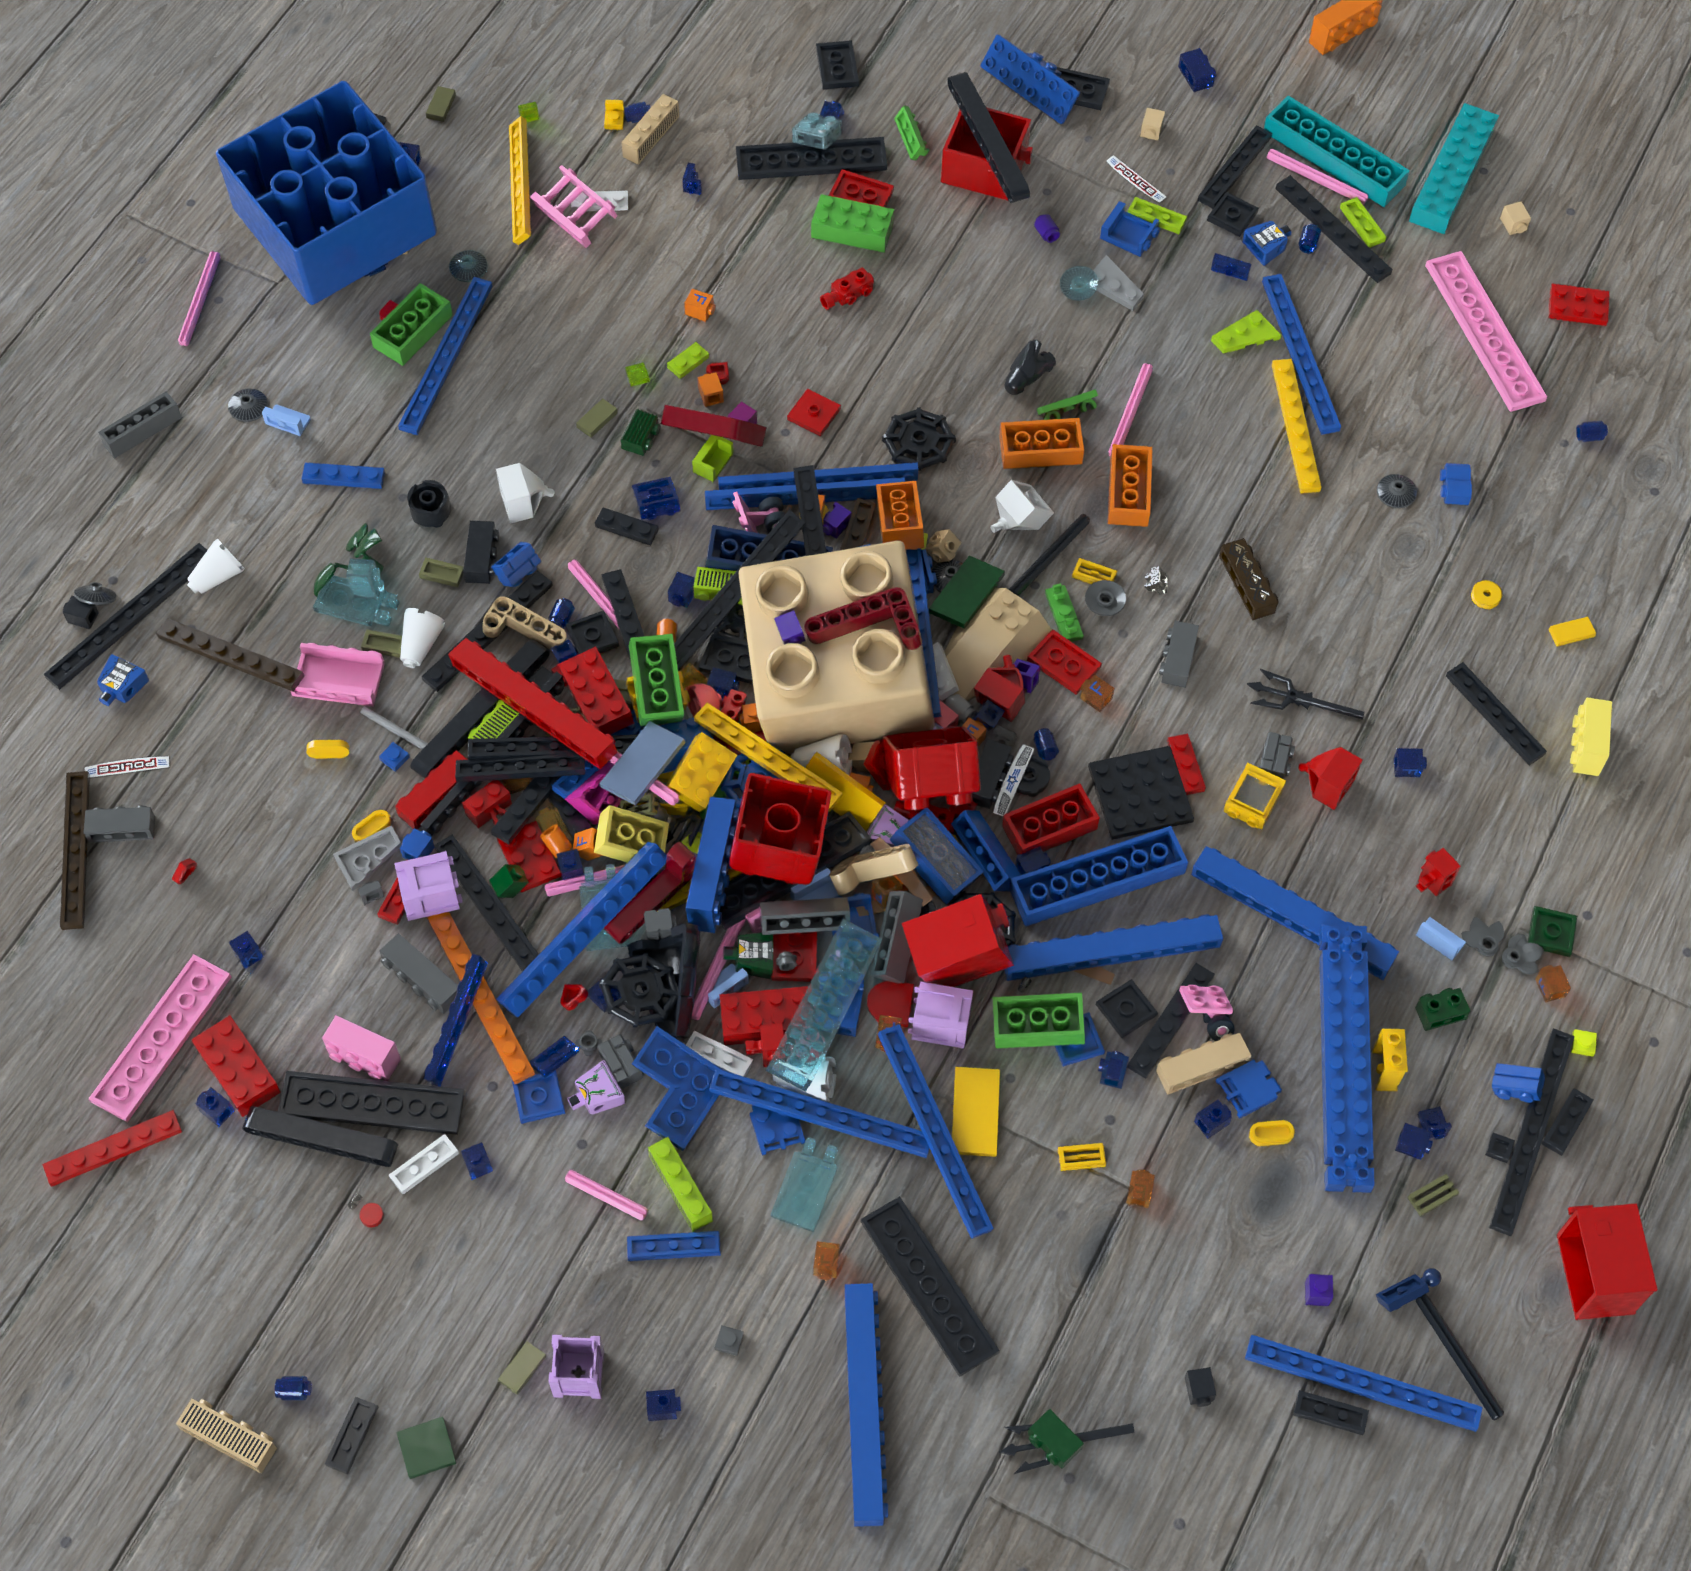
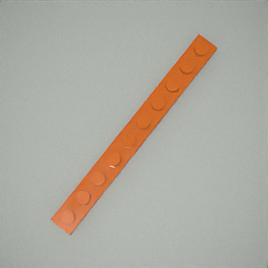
(484, 1001)

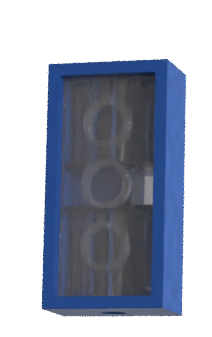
(939, 855)

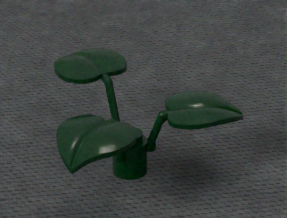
(362, 542)

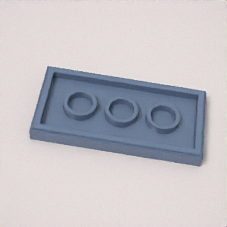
(642, 763)

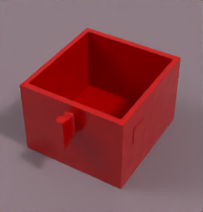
(965, 163)
(959, 942)
(1606, 1261)

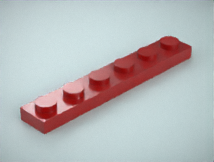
(112, 1148)

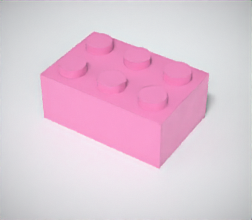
(361, 1049)

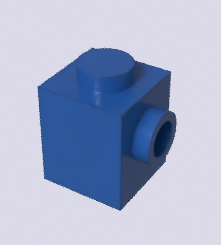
(416, 845)

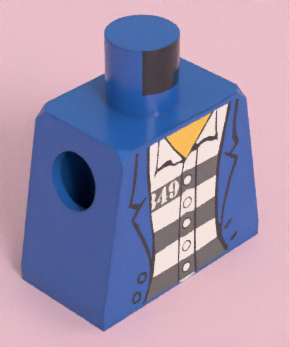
(1266, 240)
(120, 680)

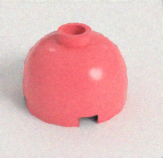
(700, 695)

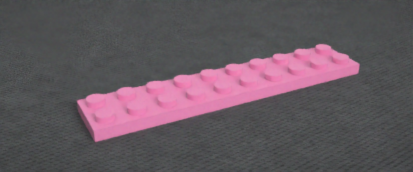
(1486, 331)

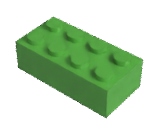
(852, 223)
(411, 324)
(656, 679)
(1038, 1020)

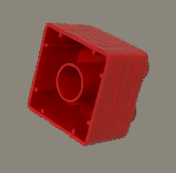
(932, 766)
(780, 829)

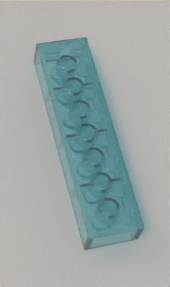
(824, 1005)

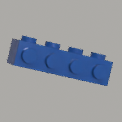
(985, 849)

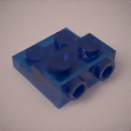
(656, 498)

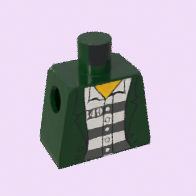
(753, 954)

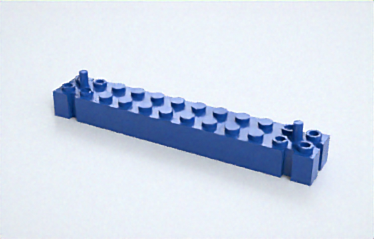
(1346, 1059)

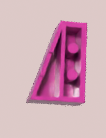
(591, 798)

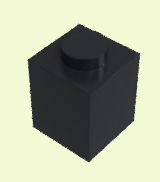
(80, 613)
(1200, 1386)

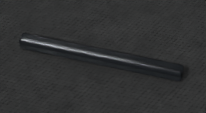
(1050, 554)
(1460, 1357)

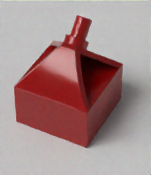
(1002, 687)
(1332, 775)

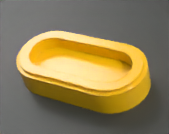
(327, 749)
(371, 824)
(1271, 1133)

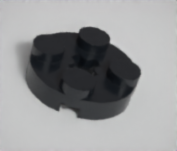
(1040, 779)

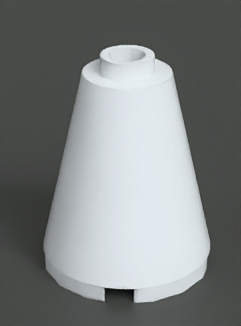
(214, 568)
(419, 635)
(831, 748)
(822, 1085)

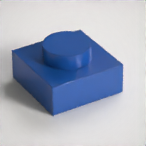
(394, 756)

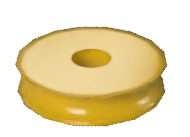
(1483, 601)

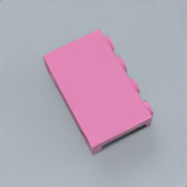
(339, 674)

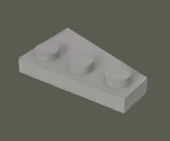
(1117, 285)
(366, 856)

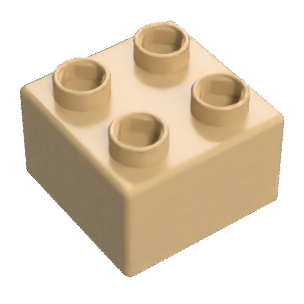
(845, 686)

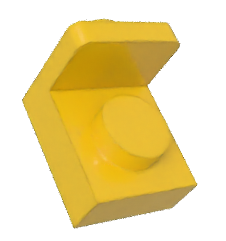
(614, 114)

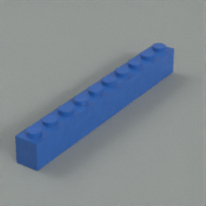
(1282, 905)
(582, 929)
(1114, 947)
(863, 1405)

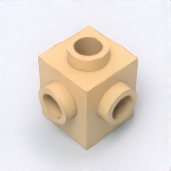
(943, 546)

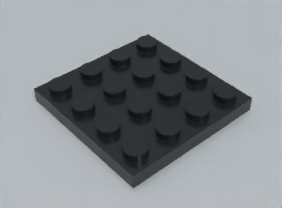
(1140, 792)

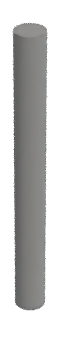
(393, 727)

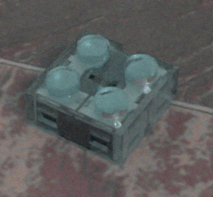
(817, 131)

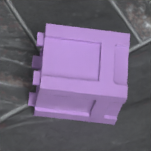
(428, 885)
(941, 1014)
(574, 1354)

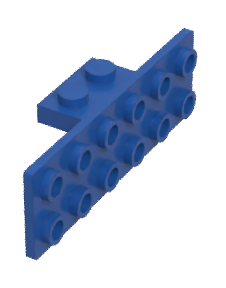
(1031, 78)

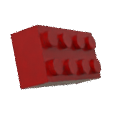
(596, 692)
(1051, 820)
(746, 1011)
(236, 1065)

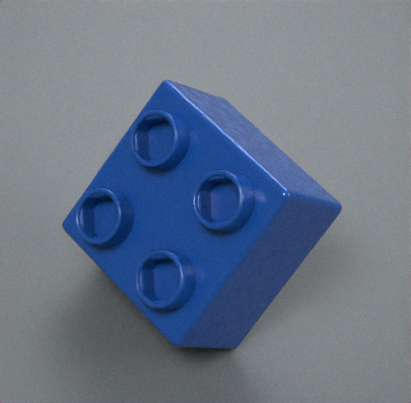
(327, 192)

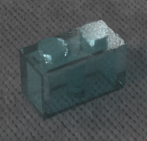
(364, 579)

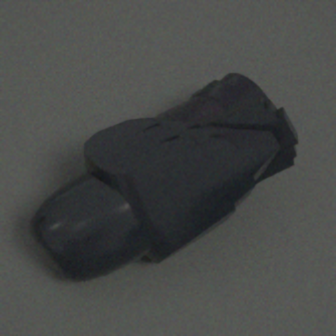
(1028, 367)

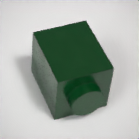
(509, 881)

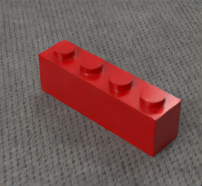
(429, 793)

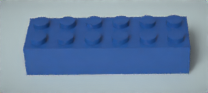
(712, 865)

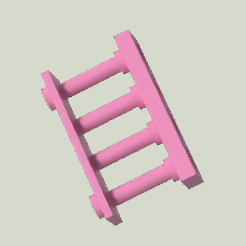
(569, 224)

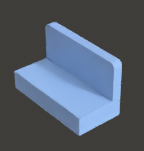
(286, 419)
(819, 888)
(1440, 938)
(727, 982)

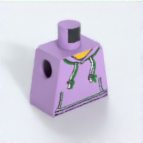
(886, 824)
(597, 1090)

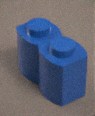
(1456, 484)

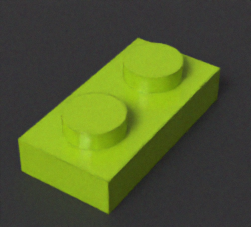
(688, 360)

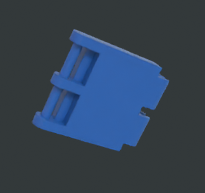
(1249, 1087)
(773, 1128)

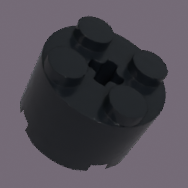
(429, 503)

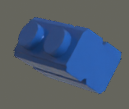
(516, 564)
(1518, 1082)

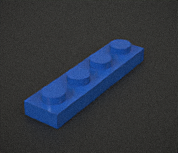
(343, 475)

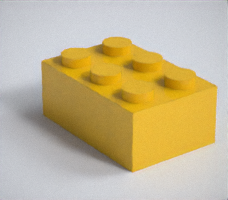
(701, 771)

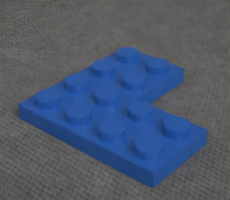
(688, 1081)

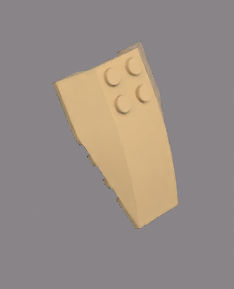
(998, 629)

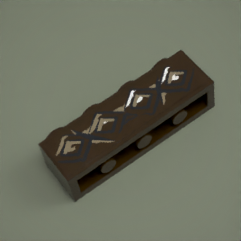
(1248, 579)

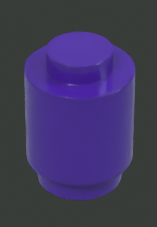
(1047, 228)

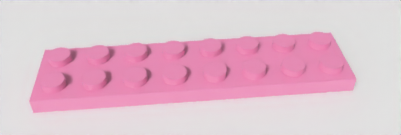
(160, 1038)

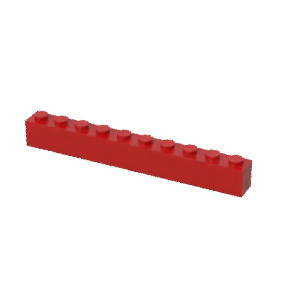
(533, 703)

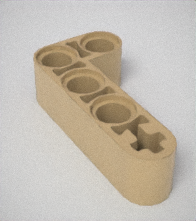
(525, 627)
(872, 866)

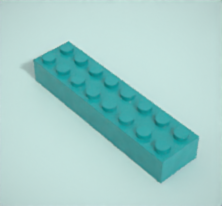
(1336, 151)
(1453, 168)

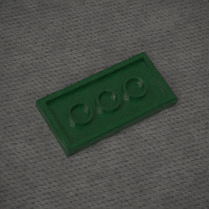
(966, 592)

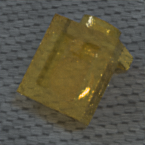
(549, 818)

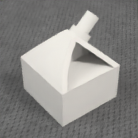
(521, 491)
(1020, 508)

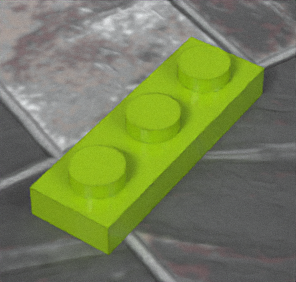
(1149, 212)
(1363, 222)

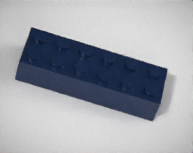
(731, 547)

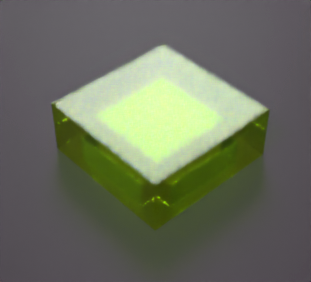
(529, 111)
(637, 374)

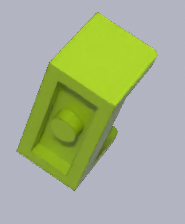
(713, 457)

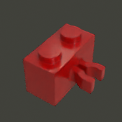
(487, 803)
(1438, 872)
(769, 1040)

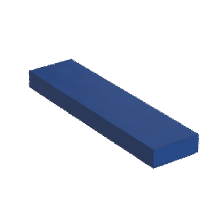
(673, 1246)

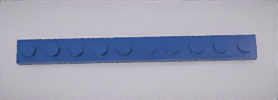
(1301, 354)
(445, 356)
(906, 470)
(833, 493)
(918, 579)
(819, 1112)
(935, 1131)
(1364, 1383)

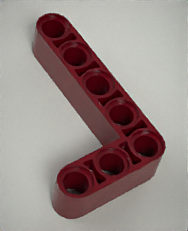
(713, 425)
(867, 617)
(678, 872)

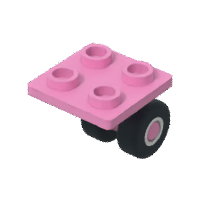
(769, 514)
(1214, 1006)

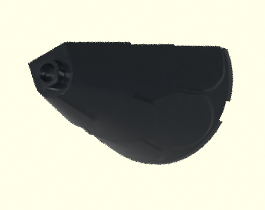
(682, 954)

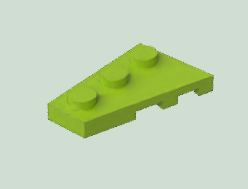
(1246, 331)

